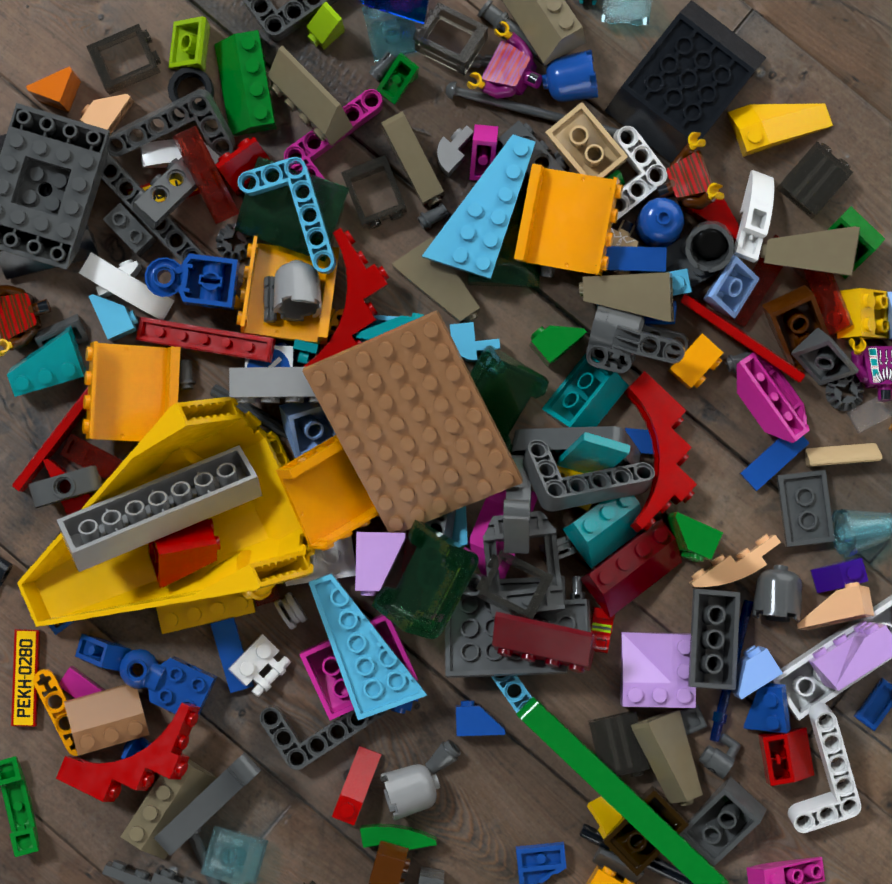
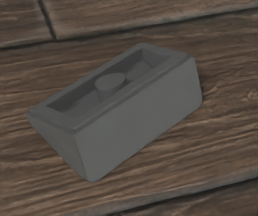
(52, 331)
(608, 858)

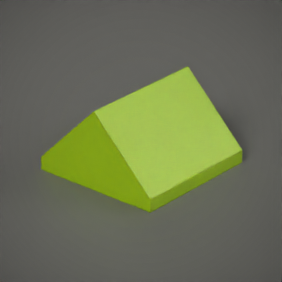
(189, 43)

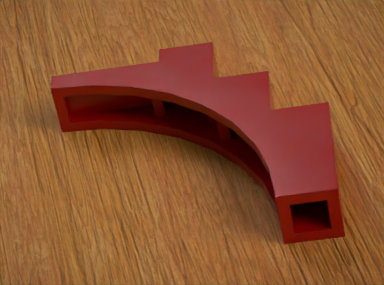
(361, 284)
(670, 450)
(137, 772)

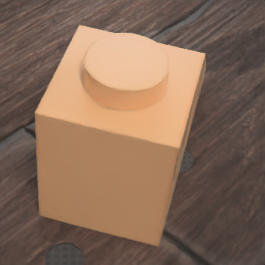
(107, 111)

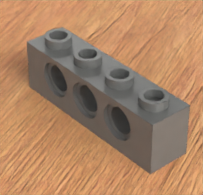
(540, 150)
(156, 212)

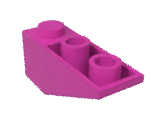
(788, 872)

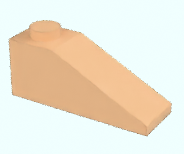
(842, 606)

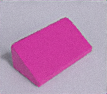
(78, 684)

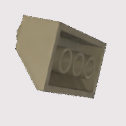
(547, 26)
(308, 97)
(162, 805)

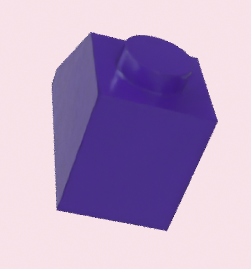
(838, 574)

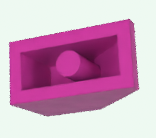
(482, 149)

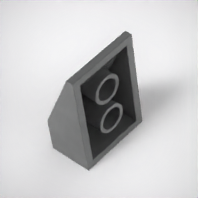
(723, 821)

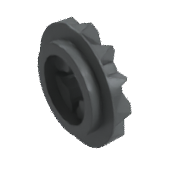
(226, 249)
(848, 402)

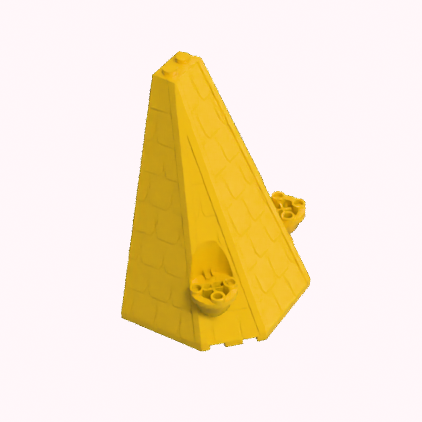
(257, 539)

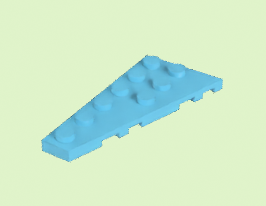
(479, 224)
(366, 662)

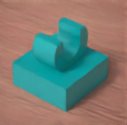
(306, 349)

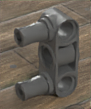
(82, 482)

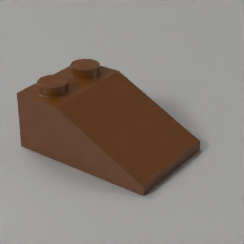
(793, 320)

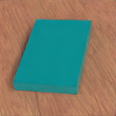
(593, 454)

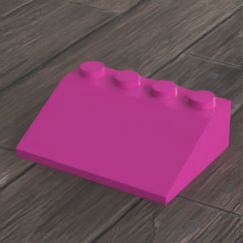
(326, 675)

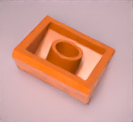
(56, 89)

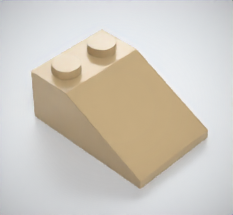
(586, 144)

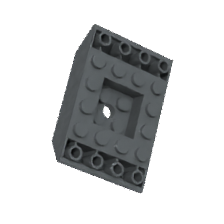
(56, 152)

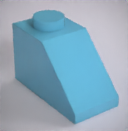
(114, 318)

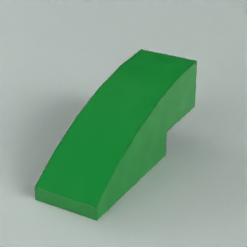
(396, 834)

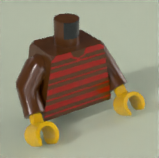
(690, 177)
(19, 317)

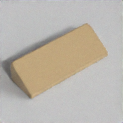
(842, 454)

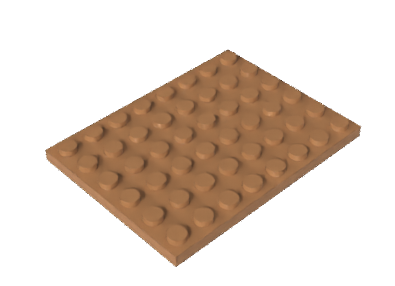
(413, 423)

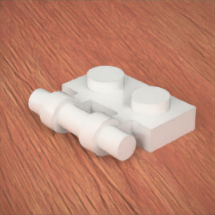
(254, 660)

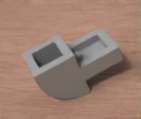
(449, 152)

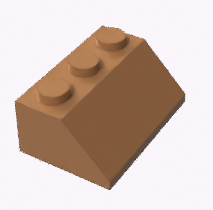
(106, 718)

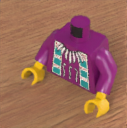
(874, 367)

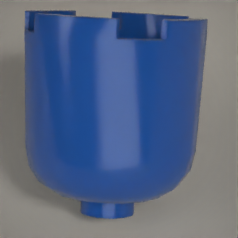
(571, 77)
(659, 222)

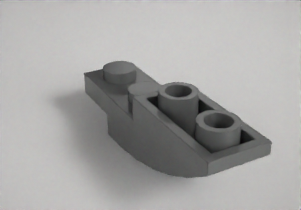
(119, 871)

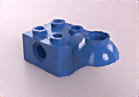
(198, 280)
(168, 682)

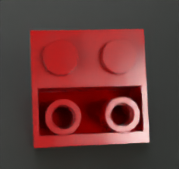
(239, 161)
(786, 756)

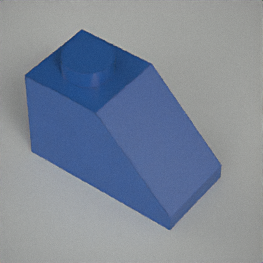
(101, 652)
(475, 720)

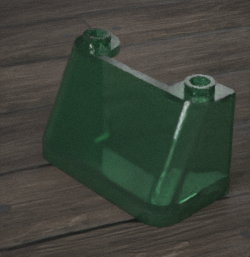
(506, 387)
(429, 584)

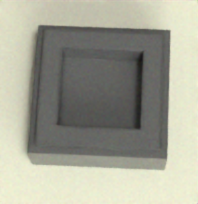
(693, 719)

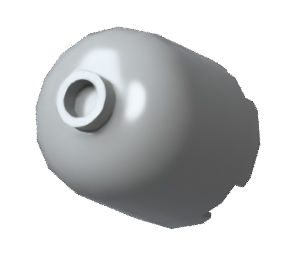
(297, 291)
(409, 790)

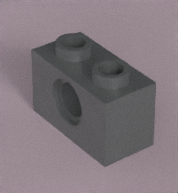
(129, 230)

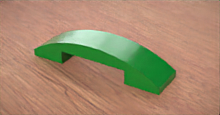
(18, 807)

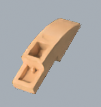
(728, 570)

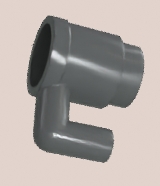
(718, 761)

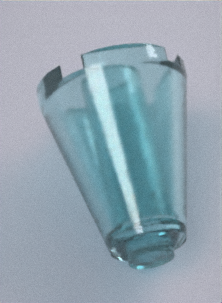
(860, 530)

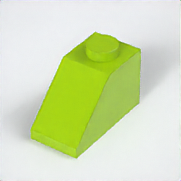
(325, 26)

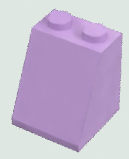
(375, 558)

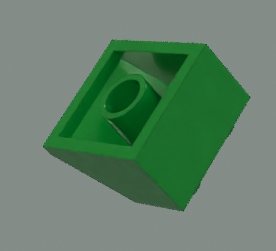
(868, 239)
(554, 341)

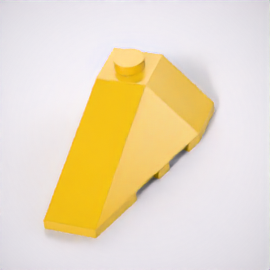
(770, 125)

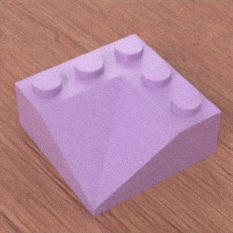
(853, 655)
(656, 670)

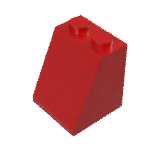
(183, 552)

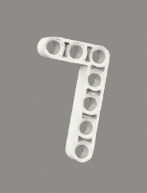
(642, 169)
(835, 772)

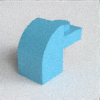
(464, 339)

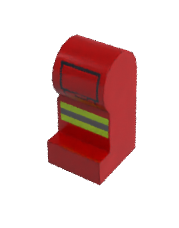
(601, 628)

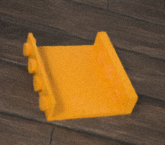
(568, 220)
(265, 262)
(128, 389)
(326, 494)

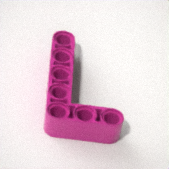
(357, 105)

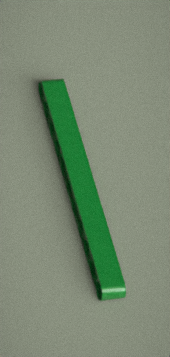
(618, 794)

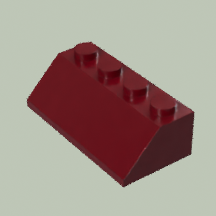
(633, 568)
(543, 641)

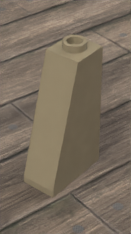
(412, 159)
(818, 251)
(438, 283)
(634, 293)
(669, 756)

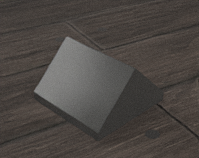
(823, 358)

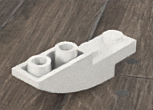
(756, 216)

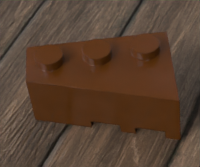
(389, 864)

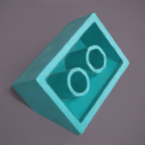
(585, 396)
(604, 528)

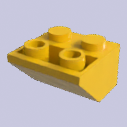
(867, 313)

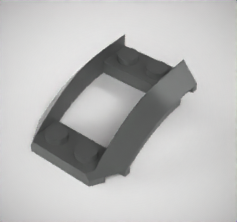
(539, 527)

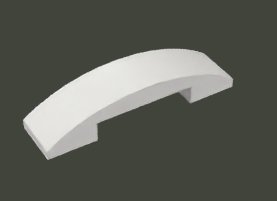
(125, 286)

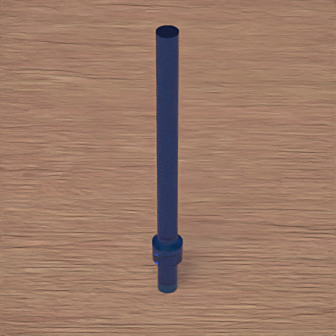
(720, 716)

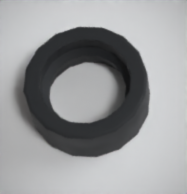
(185, 73)

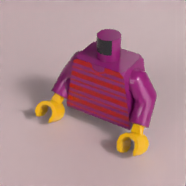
(509, 68)

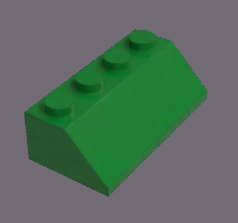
(245, 83)
(693, 538)

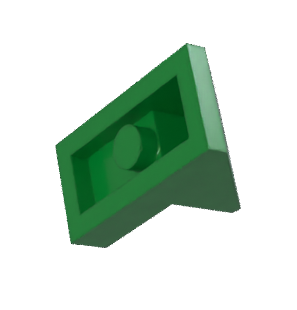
(398, 78)

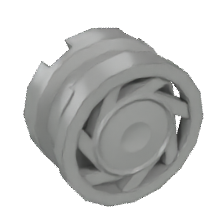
(562, 544)
(293, 609)

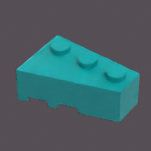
(48, 366)

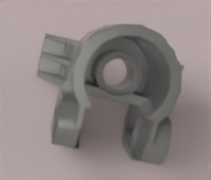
(626, 335)

